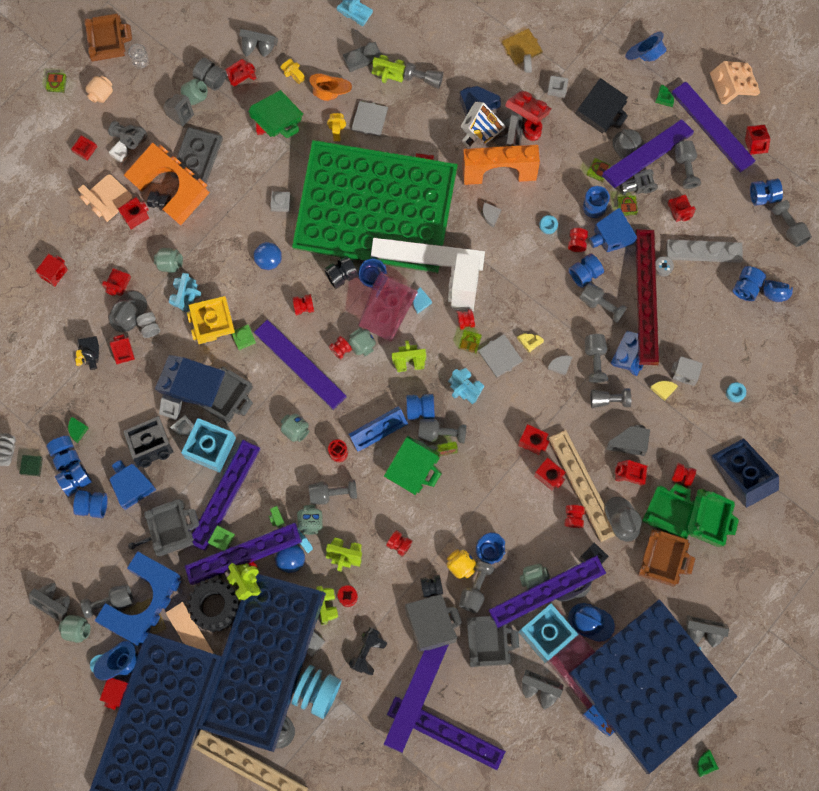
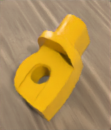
(292, 69)
(336, 123)

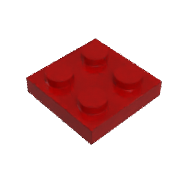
(528, 107)

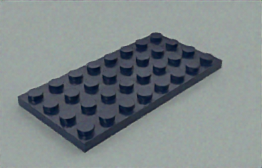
(262, 663)
(157, 718)

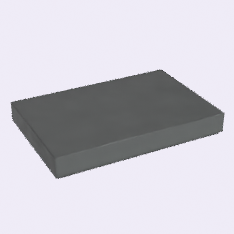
(198, 153)

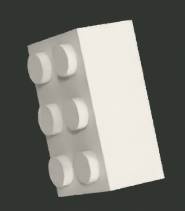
(463, 281)

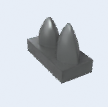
(250, 39)
(361, 57)
(514, 126)
(43, 600)
(715, 630)
(549, 688)

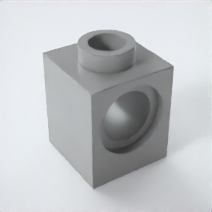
(686, 371)

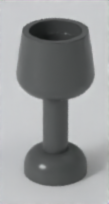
(685, 154)
(798, 232)
(594, 295)
(596, 346)
(430, 429)
(321, 494)
(119, 598)
(472, 598)

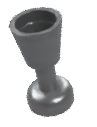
(430, 77)
(602, 398)

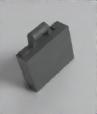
(230, 397)
(170, 527)
(432, 622)
(489, 643)

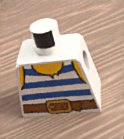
(480, 125)

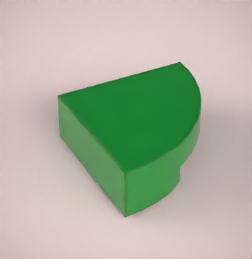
(664, 97)
(76, 429)
(706, 764)

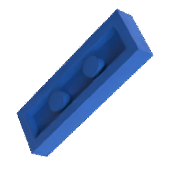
(378, 429)

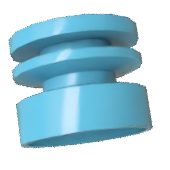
(316, 691)

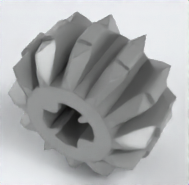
(7, 447)

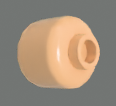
(99, 89)

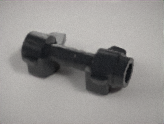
(370, 639)

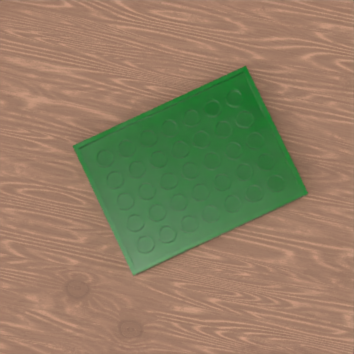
(371, 195)

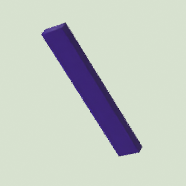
(713, 127)
(647, 153)
(300, 364)
(225, 493)
(243, 553)
(547, 591)
(414, 698)
(453, 737)

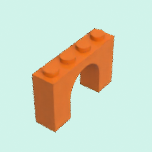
(479, 160)
(156, 161)

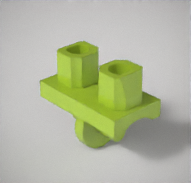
(388, 70)
(409, 353)
(344, 556)
(246, 580)
(327, 614)

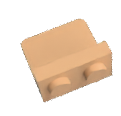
(733, 80)
(105, 197)

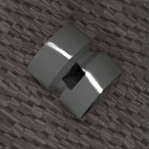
(210, 74)

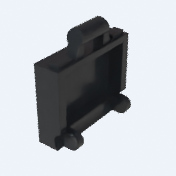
(602, 106)

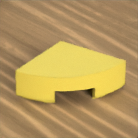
(530, 341)
(664, 389)

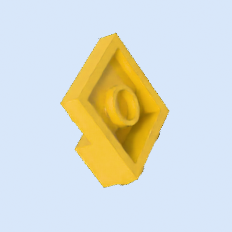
(210, 319)

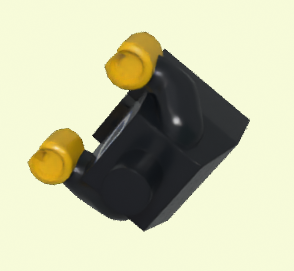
(87, 352)

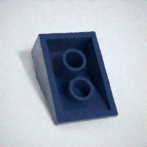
(189, 381)
(746, 472)

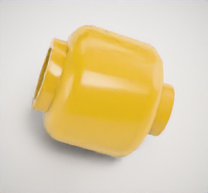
(461, 564)

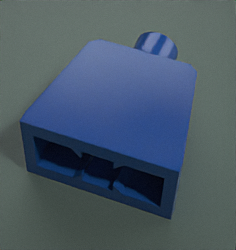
(613, 232)
(129, 484)

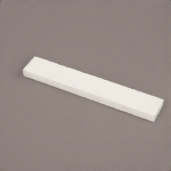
(420, 252)

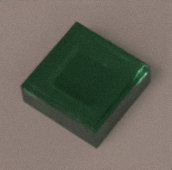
(31, 465)

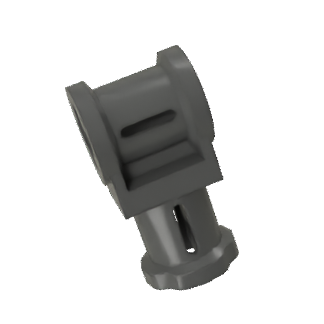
(129, 135)
(641, 183)

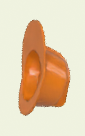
(329, 87)

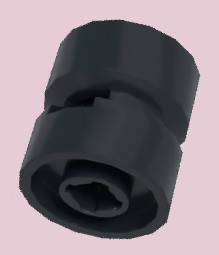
(340, 272)

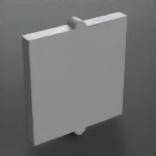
(369, 118)
(500, 356)

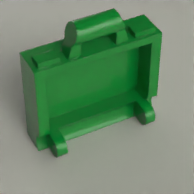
(276, 115)
(413, 465)
(670, 511)
(712, 518)

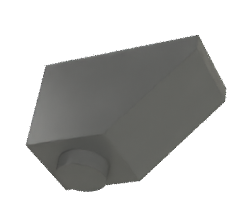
(179, 109)
(631, 441)

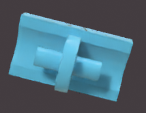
(355, 10)
(186, 292)
(463, 387)

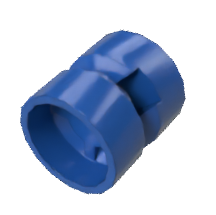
(762, 192)
(596, 202)
(584, 271)
(750, 281)
(420, 406)
(63, 453)
(73, 479)
(88, 503)

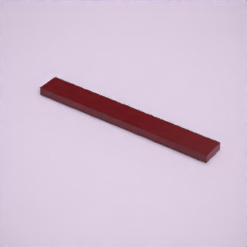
(646, 298)

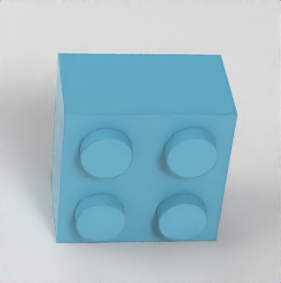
(208, 445)
(548, 633)

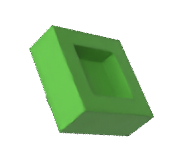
(243, 337)
(276, 518)
(221, 538)

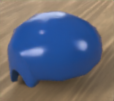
(267, 256)
(370, 271)
(777, 291)
(490, 548)
(290, 559)

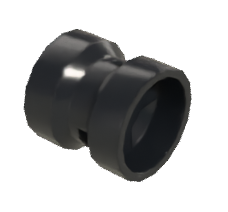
(158, 200)
(431, 586)

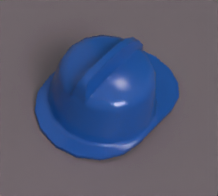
(648, 49)
(591, 622)
(116, 661)

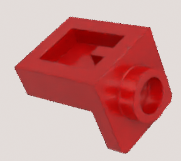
(240, 71)
(681, 208)
(116, 282)
(122, 349)
(631, 472)

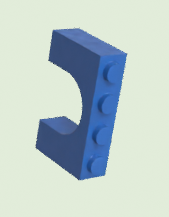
(135, 627)

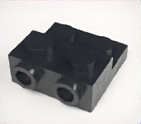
(148, 442)

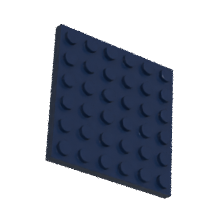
(653, 686)

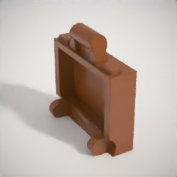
(106, 38)
(665, 557)

